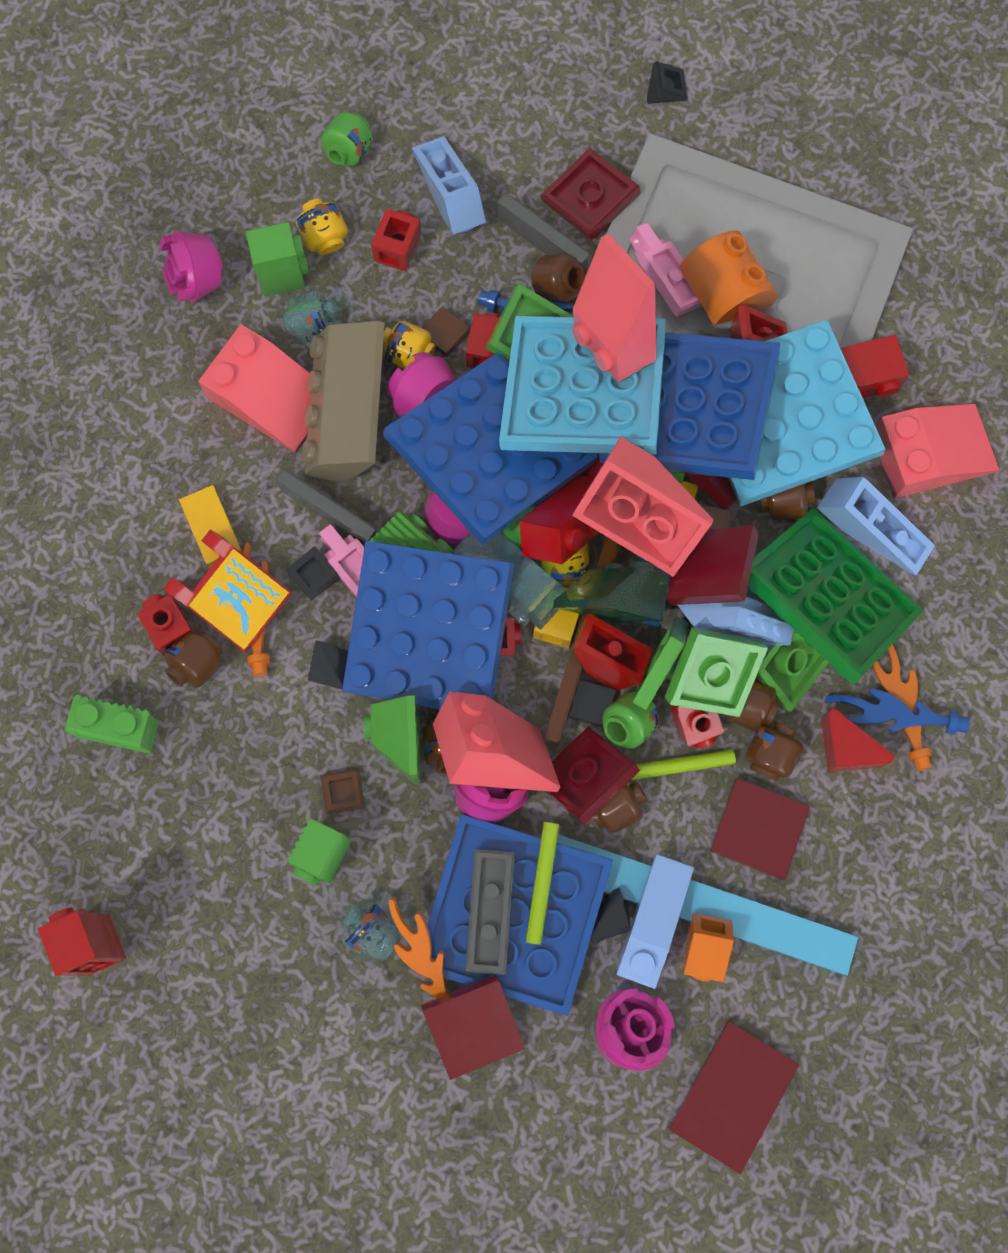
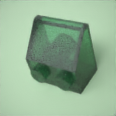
(618, 593)

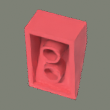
(616, 312)
(260, 387)
(934, 448)
(643, 508)
(491, 746)

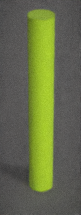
(685, 764)
(542, 883)

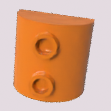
(727, 276)

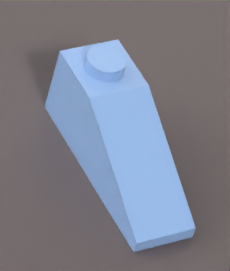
(450, 185)
(875, 522)
(654, 921)

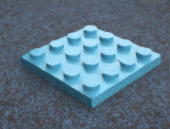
(566, 402)
(813, 417)

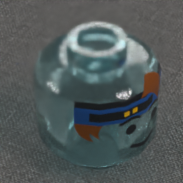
(309, 315)
(370, 931)

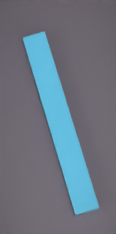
(750, 919)

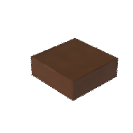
(446, 331)
(342, 791)

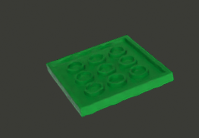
(832, 595)

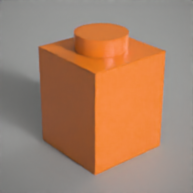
(708, 948)

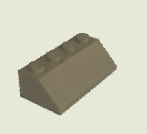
(343, 400)

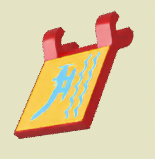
(233, 594)

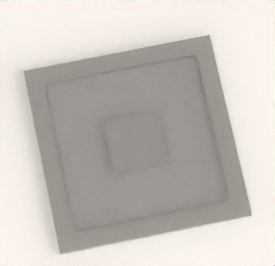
(814, 249)

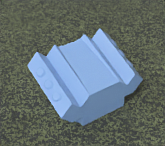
(744, 619)

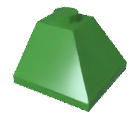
(791, 670)
(396, 734)

